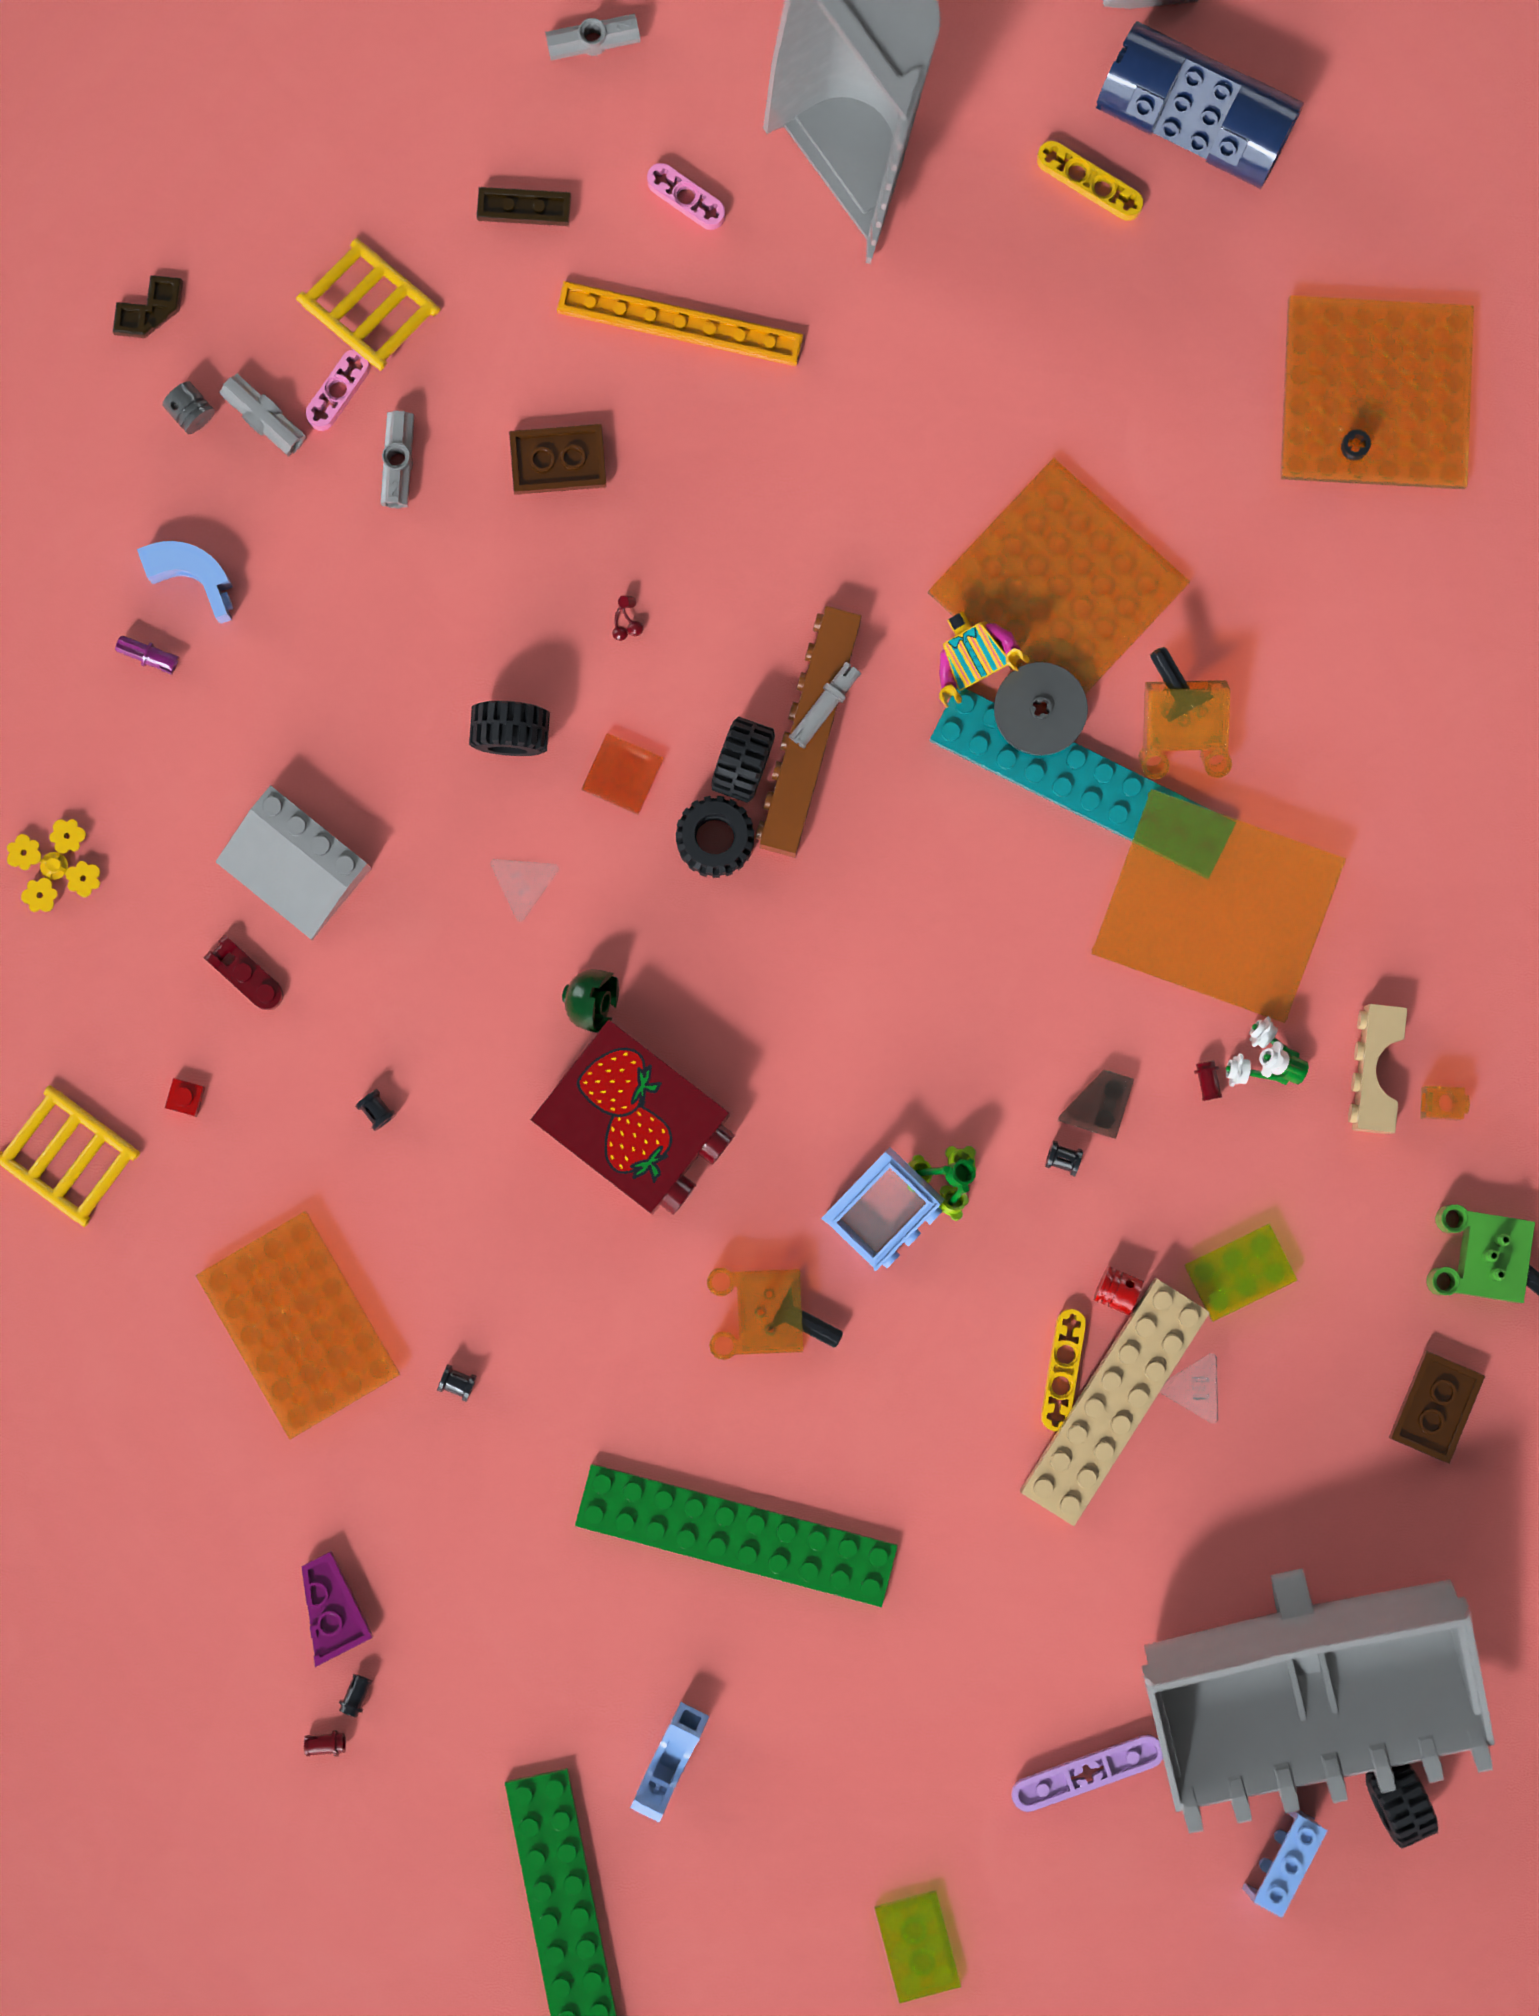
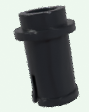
(355, 1696)

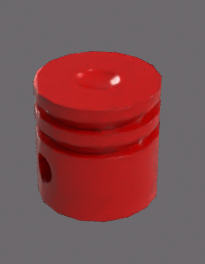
(1118, 1290)

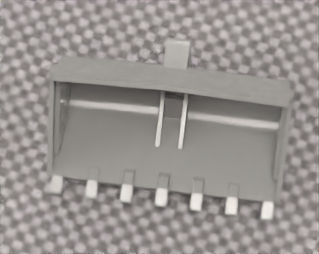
(849, 94)
(1317, 1696)

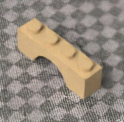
(1373, 1108)

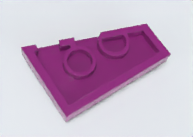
(332, 1610)

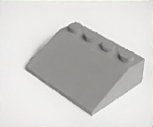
(292, 863)

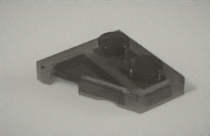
(1100, 1105)

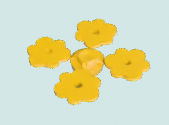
(53, 865)

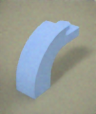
(177, 558)
(669, 1761)

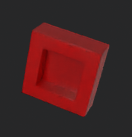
(184, 1097)

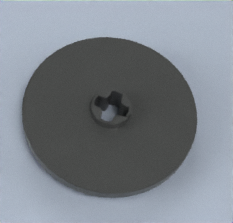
(1038, 684)

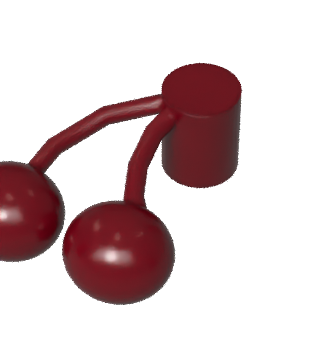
(634, 628)

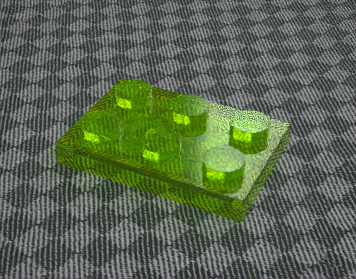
(1240, 1272)
(917, 1946)

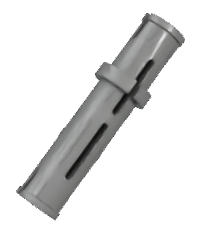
(825, 704)

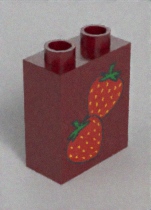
(634, 1120)

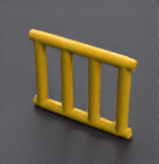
(356, 338)
(77, 1116)

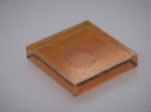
(622, 774)

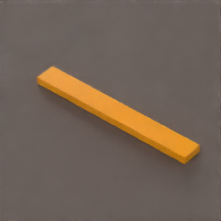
(679, 323)

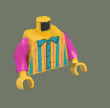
(974, 655)

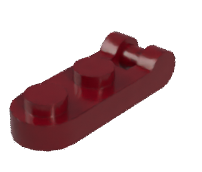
(246, 975)

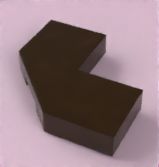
(142, 320)

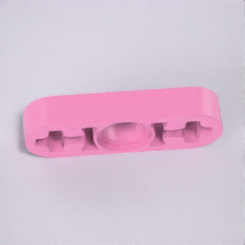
(708, 203)
(319, 404)

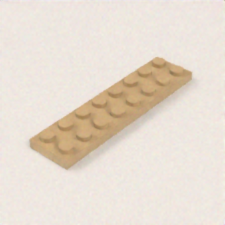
(1114, 1401)

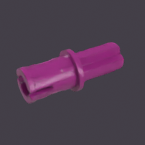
(147, 654)

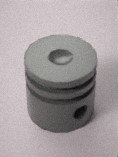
(188, 407)

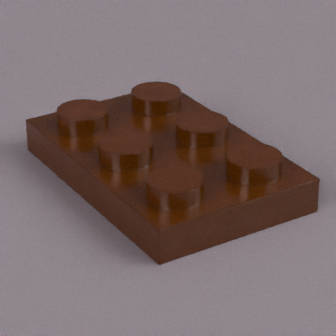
(557, 459)
(1436, 1407)

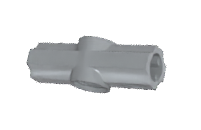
(612, 32)
(262, 414)
(397, 441)

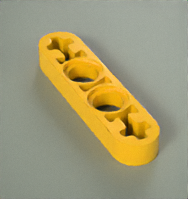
(1092, 176)
(1058, 1369)

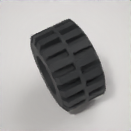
(509, 728)
(743, 759)
(705, 811)
(1406, 1810)

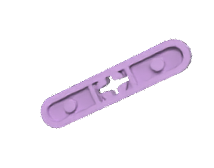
(1056, 1782)

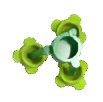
(958, 1173)

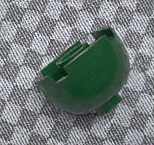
(590, 997)

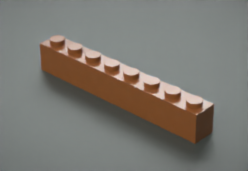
(800, 766)

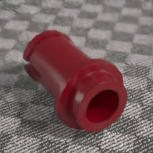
(1208, 1080)
(325, 1744)

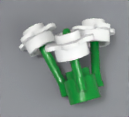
(1278, 1061)

